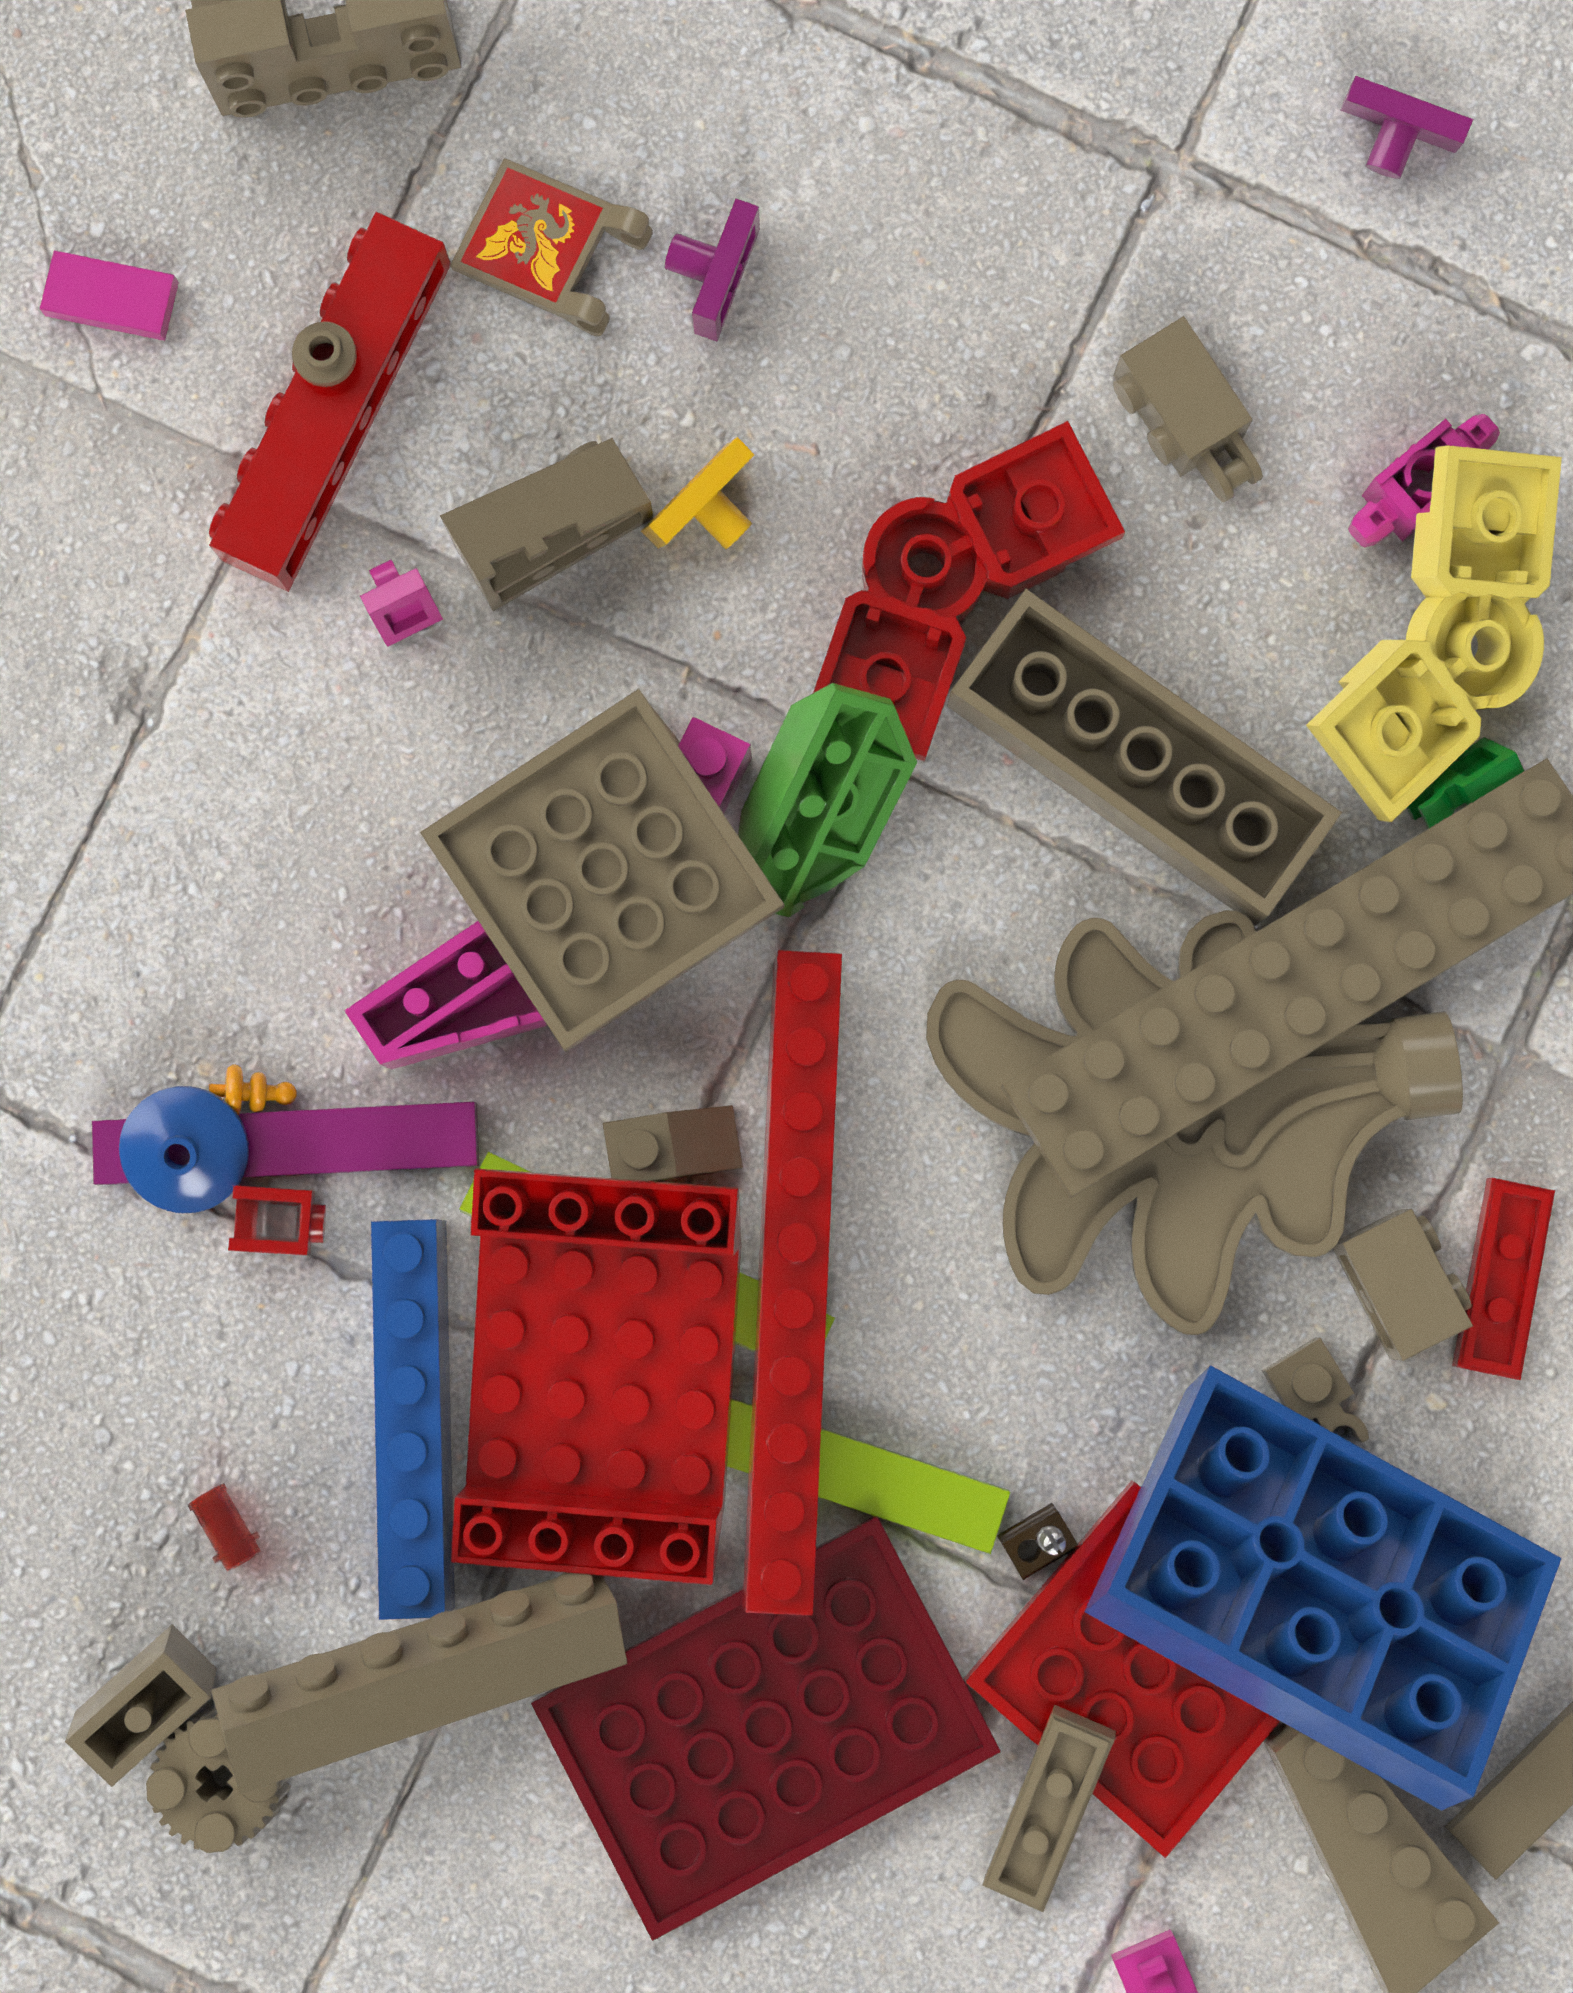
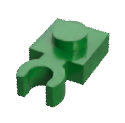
(1467, 779)

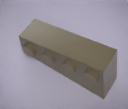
(1386, 1870)

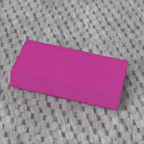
(109, 295)

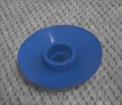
(202, 1125)

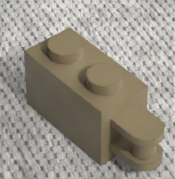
(1187, 408)

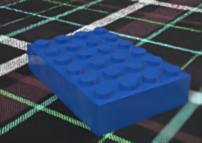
(1327, 1589)

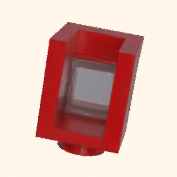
(276, 1220)

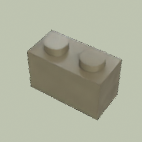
(1403, 1283)
(141, 1705)

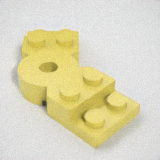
(1477, 563)

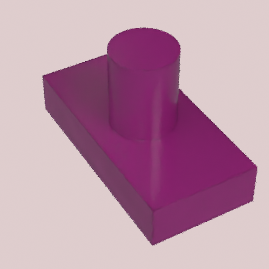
(1401, 123)
(716, 267)

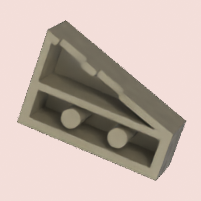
(547, 521)

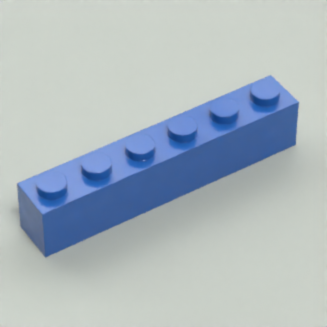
(412, 1418)

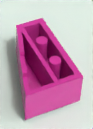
(445, 1004)

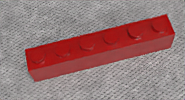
(320, 429)

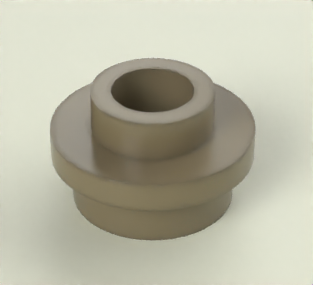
(329, 371)

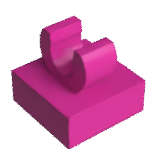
(399, 603)
(1154, 1966)

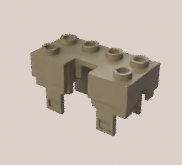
(264, 58)

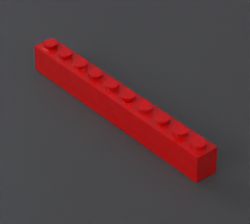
(792, 1285)

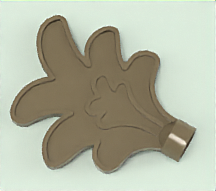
(1264, 1155)

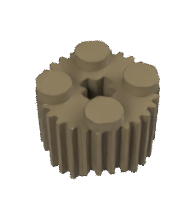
(193, 1800)

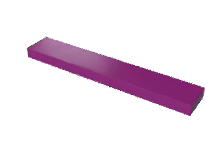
(330, 1141)

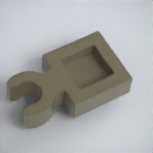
(1314, 1387)

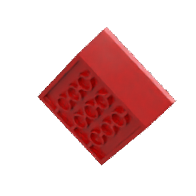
(600, 1376)

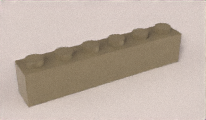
(418, 1678)

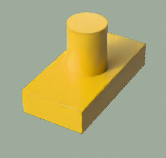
(706, 501)

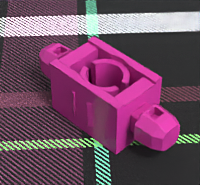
(1389, 505)

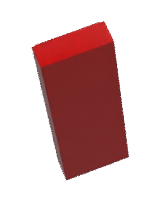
(1504, 1277)

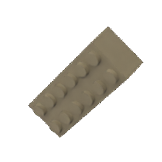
(1142, 758)

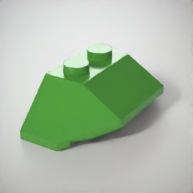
(825, 792)

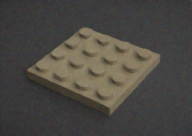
(602, 870)

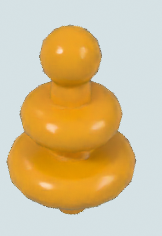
(255, 1091)

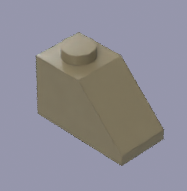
(673, 1144)

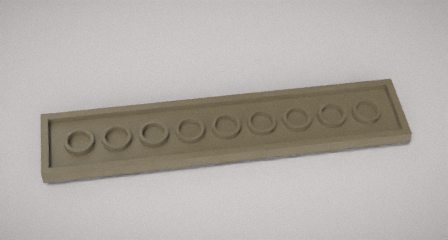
(1300, 981)

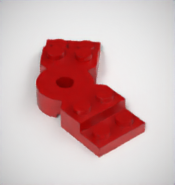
(997, 533)

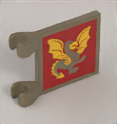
(538, 239)

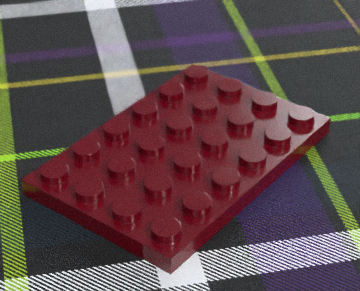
(765, 1732)

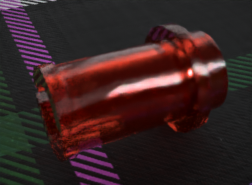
(225, 1528)

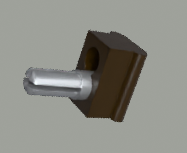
(1050, 1534)

